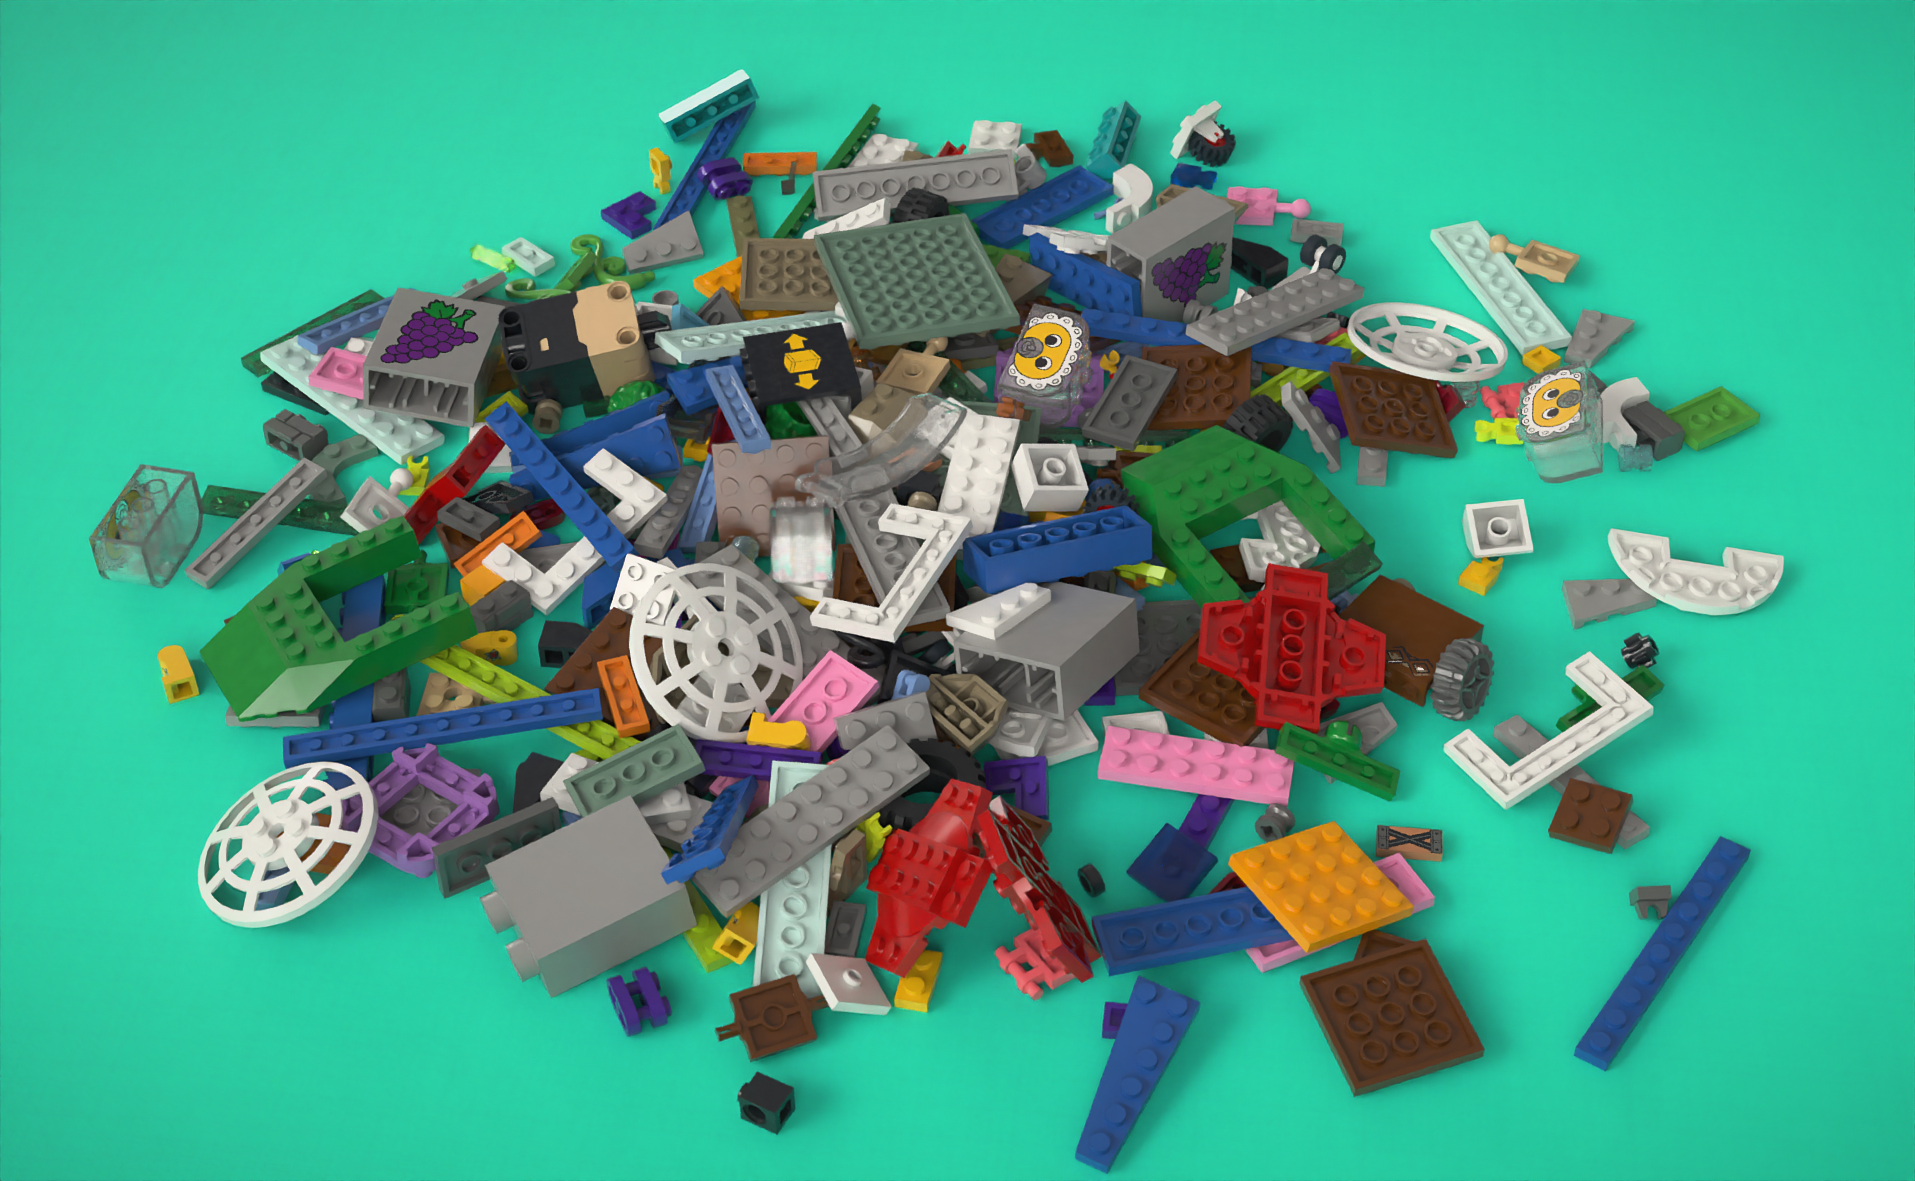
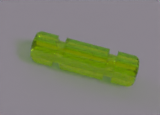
(492, 258)

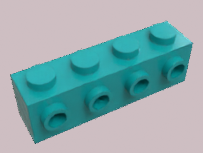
(708, 106)
(1113, 140)

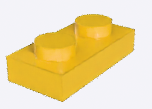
(918, 986)

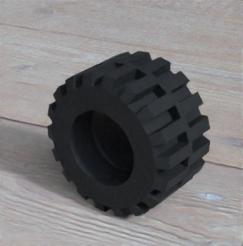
(919, 205)
(1261, 421)

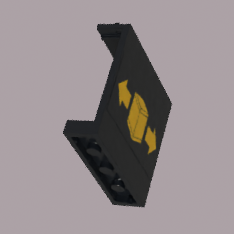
(799, 366)

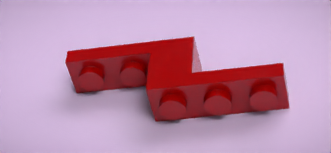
(453, 481)

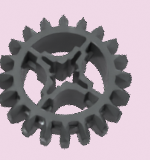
(1462, 679)

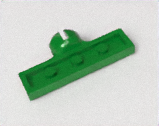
(1640, 680)
(1338, 757)

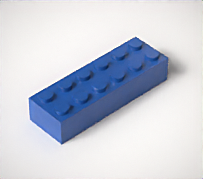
(1057, 549)

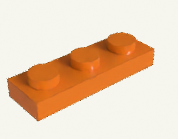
(779, 163)
(516, 534)
(623, 696)

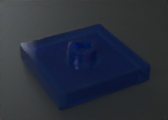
(1172, 865)

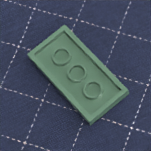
(637, 772)

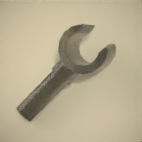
(788, 186)

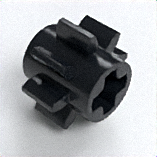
(1640, 651)

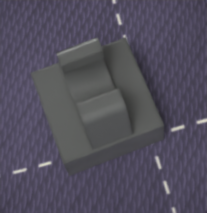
(1650, 896)

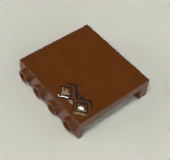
(1415, 633)

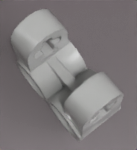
(1027, 170)

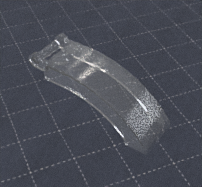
(890, 457)

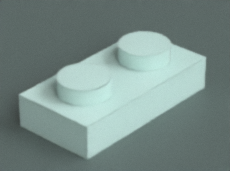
(528, 256)

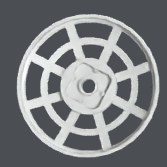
(1426, 350)
(704, 652)
(272, 853)

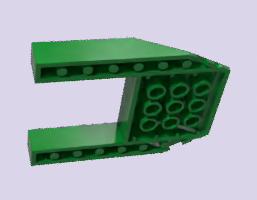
(1217, 482)
(289, 655)

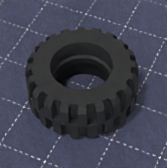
(945, 764)

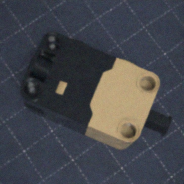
(579, 344)

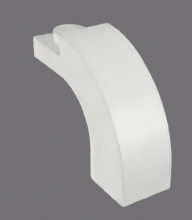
(1137, 192)
(1615, 400)

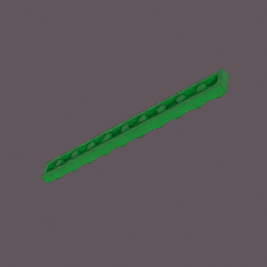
(840, 159)

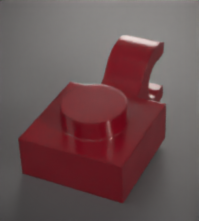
(1450, 399)

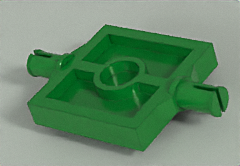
(415, 585)

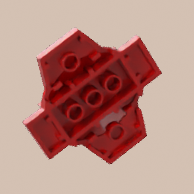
(1291, 648)
(928, 877)
(1032, 891)

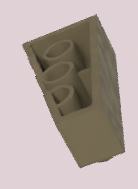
(1020, 281)

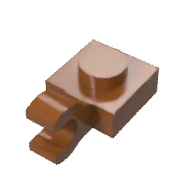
(1013, 409)

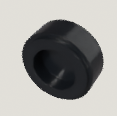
(1091, 880)

